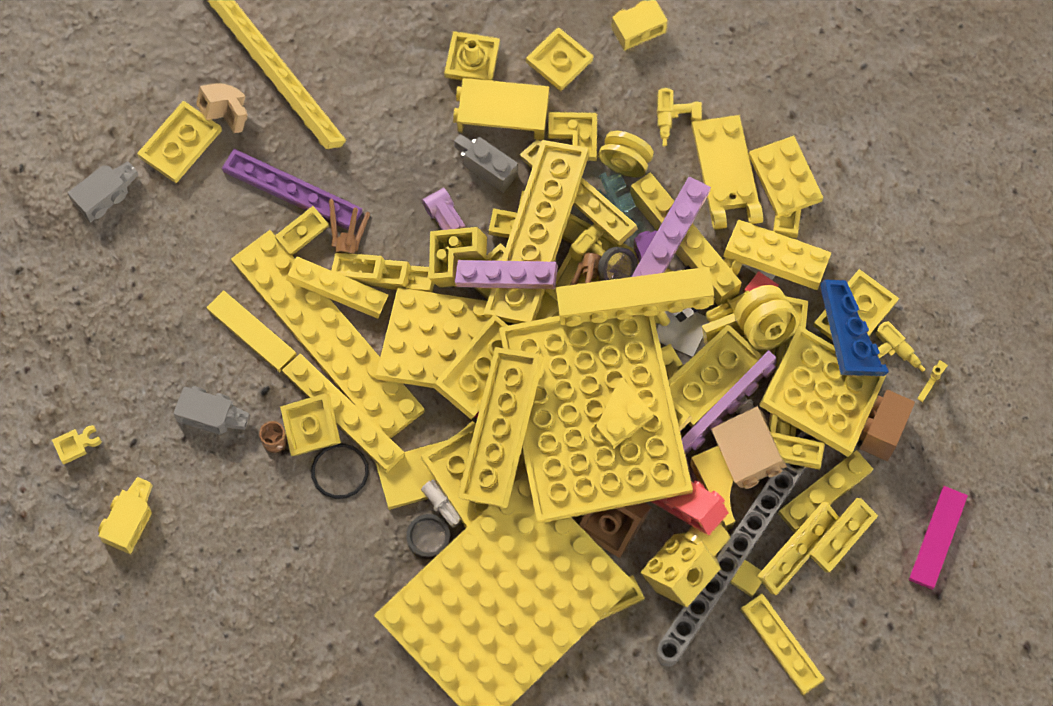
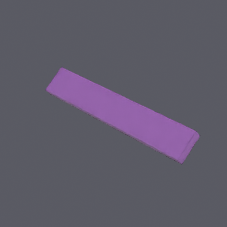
(288, 187)

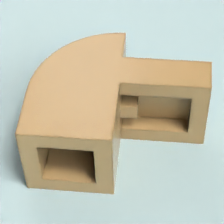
(223, 101)

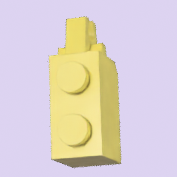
(127, 517)

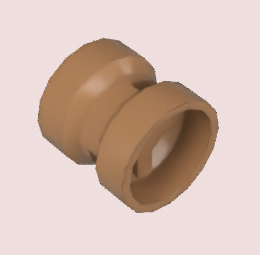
(271, 431)

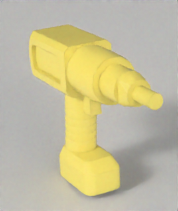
(667, 110)
(587, 242)
(894, 343)

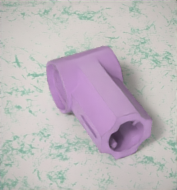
(441, 207)

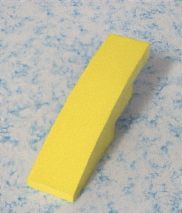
(382, 273)

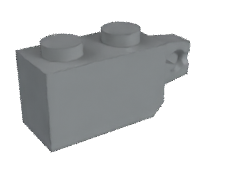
(487, 162)
(102, 190)
(209, 411)

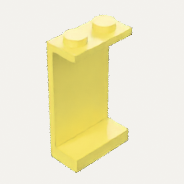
(502, 105)

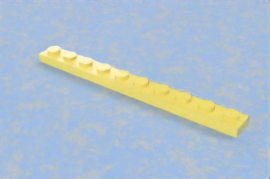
(279, 73)

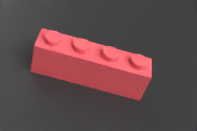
(699, 509)

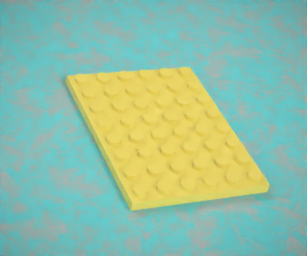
(565, 456)
(504, 602)

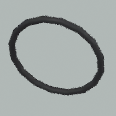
(351, 493)

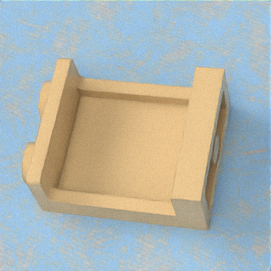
(749, 448)

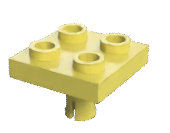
(472, 57)

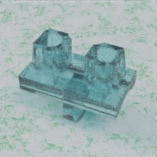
(613, 184)

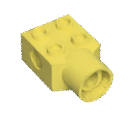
(685, 564)

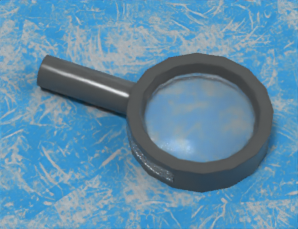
(617, 264)
(428, 535)

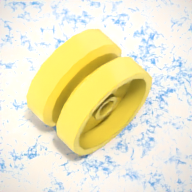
(766, 317)

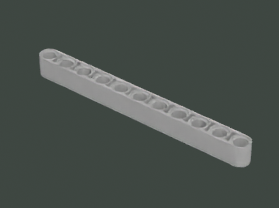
(733, 557)

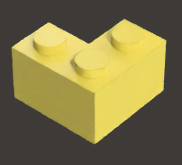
(451, 246)

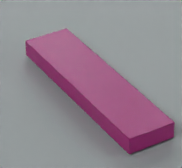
(938, 537)

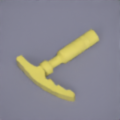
(935, 375)

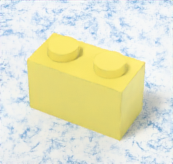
(639, 24)

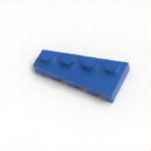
(849, 333)

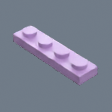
(506, 274)

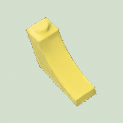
(715, 475)

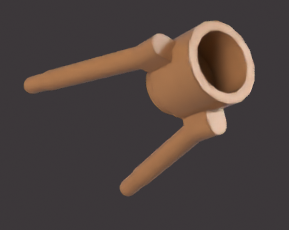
(347, 242)
(587, 268)

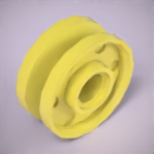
(626, 154)

